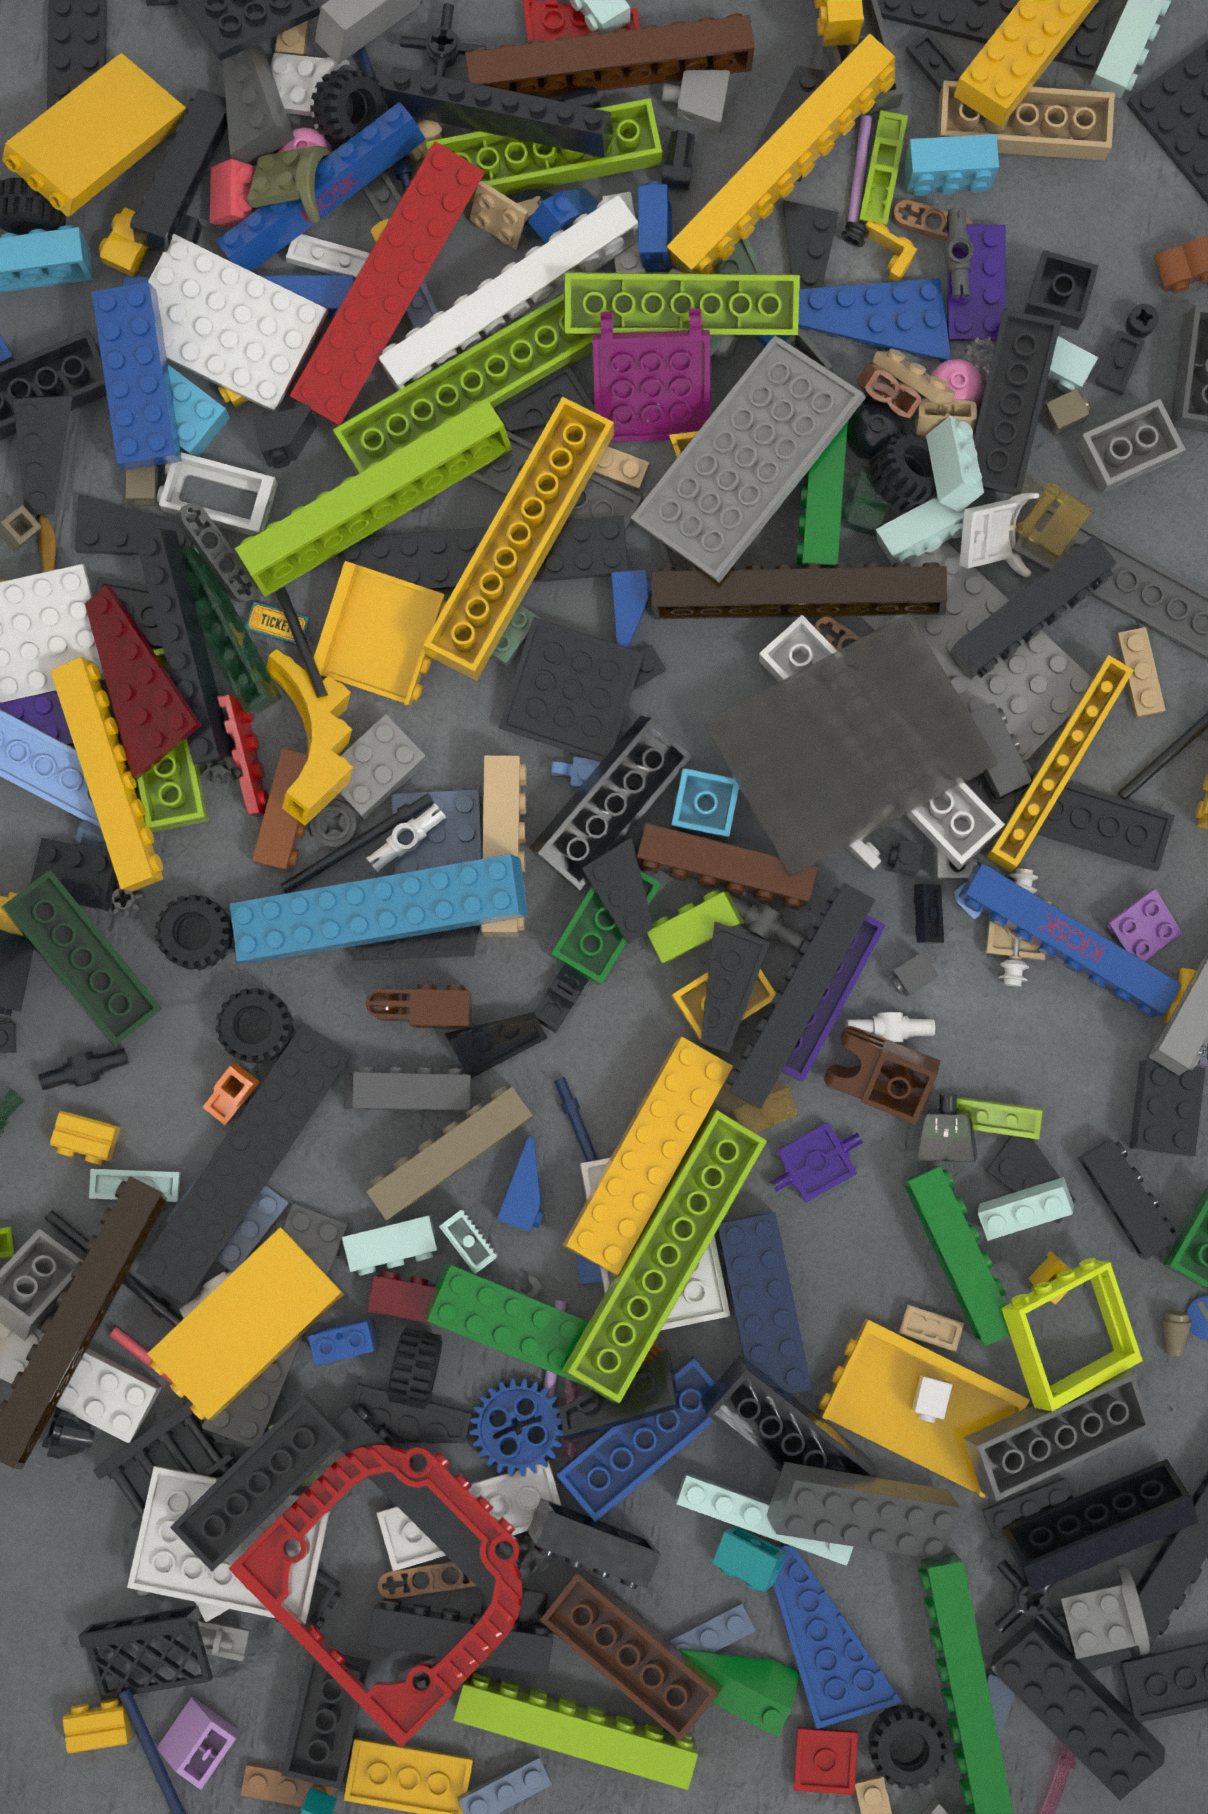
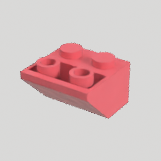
(229, 193)

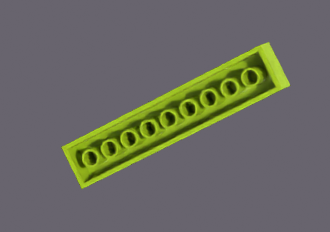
(488, 370)
(374, 497)
(664, 1256)

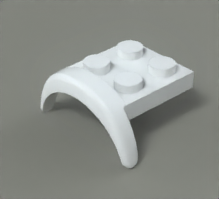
(297, 79)
(990, 534)

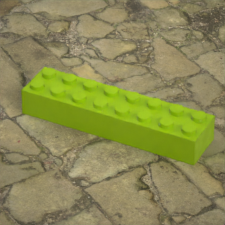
(523, 165)
(662, 302)
(576, 1730)

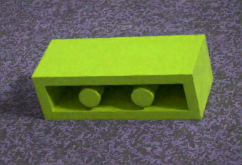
(693, 925)

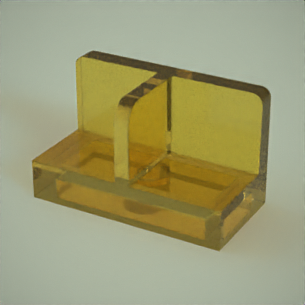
(775, 1109)

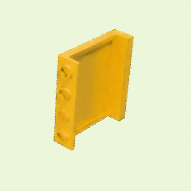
(378, 633)

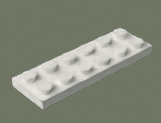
(512, 1498)

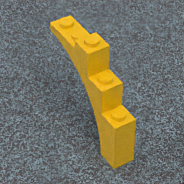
(327, 737)

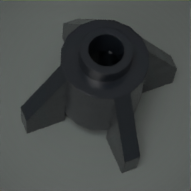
(67, 1435)

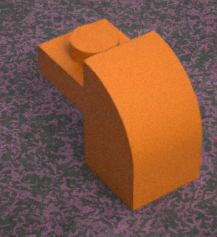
(231, 1093)

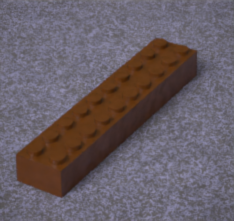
(616, 58)

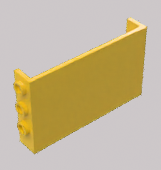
(877, 1394)

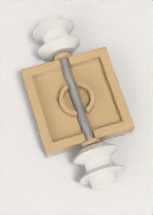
(1004, 943)

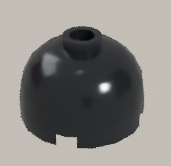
(872, 428)

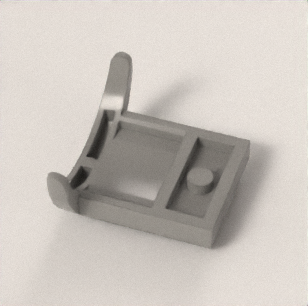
(1107, 1618)

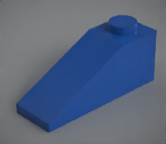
(561, 211)
(630, 601)
(523, 1195)

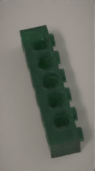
(229, 637)

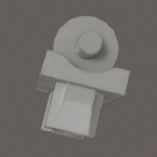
(224, 1640)

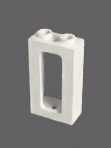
(263, 485)

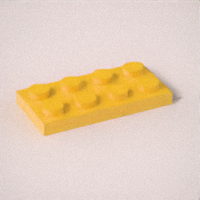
(406, 1778)

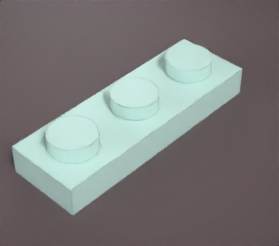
(106, 1181)

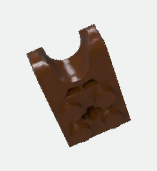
(423, 1006)
(877, 1075)

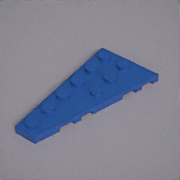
(881, 315)
(831, 1659)

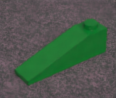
(751, 1687)

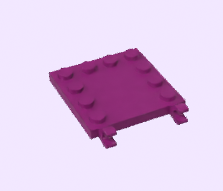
(652, 380)

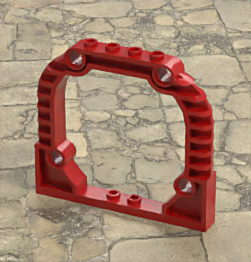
(267, 1573)

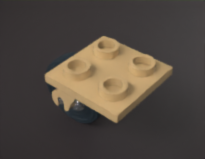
(506, 217)

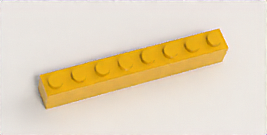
(1059, 764)
(107, 774)

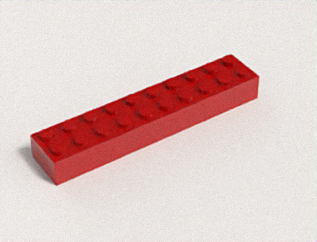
(386, 283)

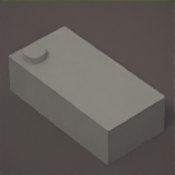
(351, 24)

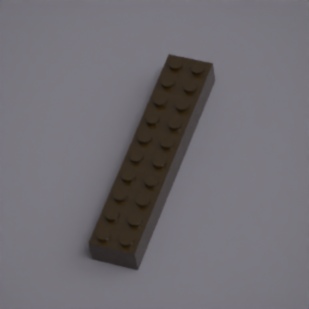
(801, 592)
(77, 1319)

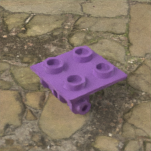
(1145, 926)

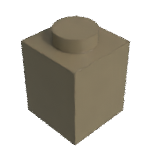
(1066, 412)
(142, 486)
(18, 528)

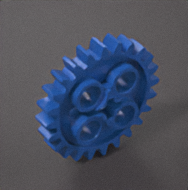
(527, 1453)

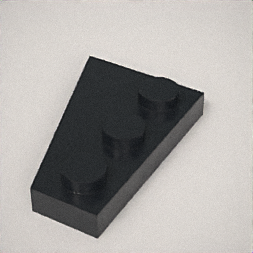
(809, 241)
(536, 404)
(495, 1042)

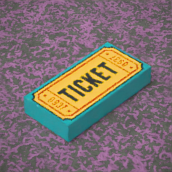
(272, 623)

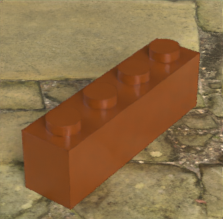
(279, 829)

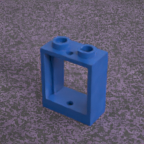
(654, 226)
(344, 1341)

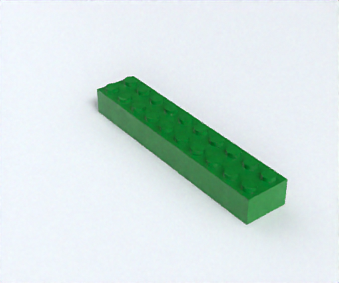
(966, 1686)

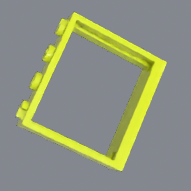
(1115, 1316)

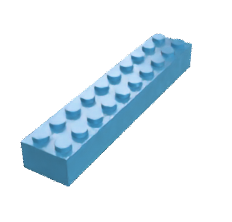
(379, 909)

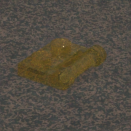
(1061, 526)

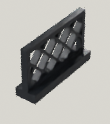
(146, 1627)

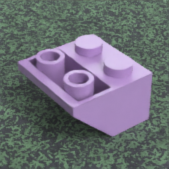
(197, 1742)

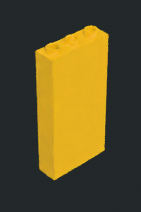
(93, 134)
(244, 1325)

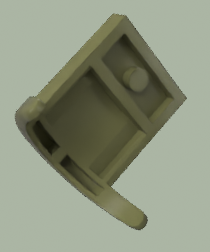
(287, 178)

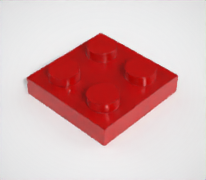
(825, 1760)

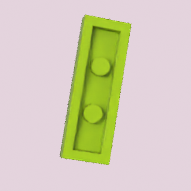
(1003, 1117)

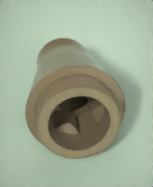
(1176, 1330)

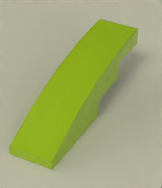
(883, 167)

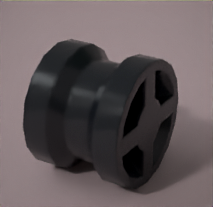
(1137, 325)

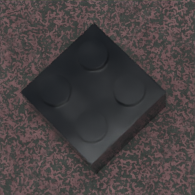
(1061, 289)

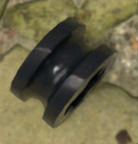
(855, 234)

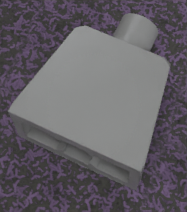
(700, 97)

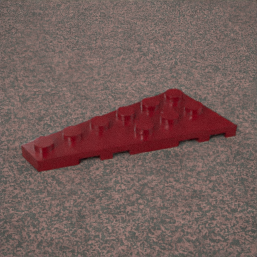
(144, 698)

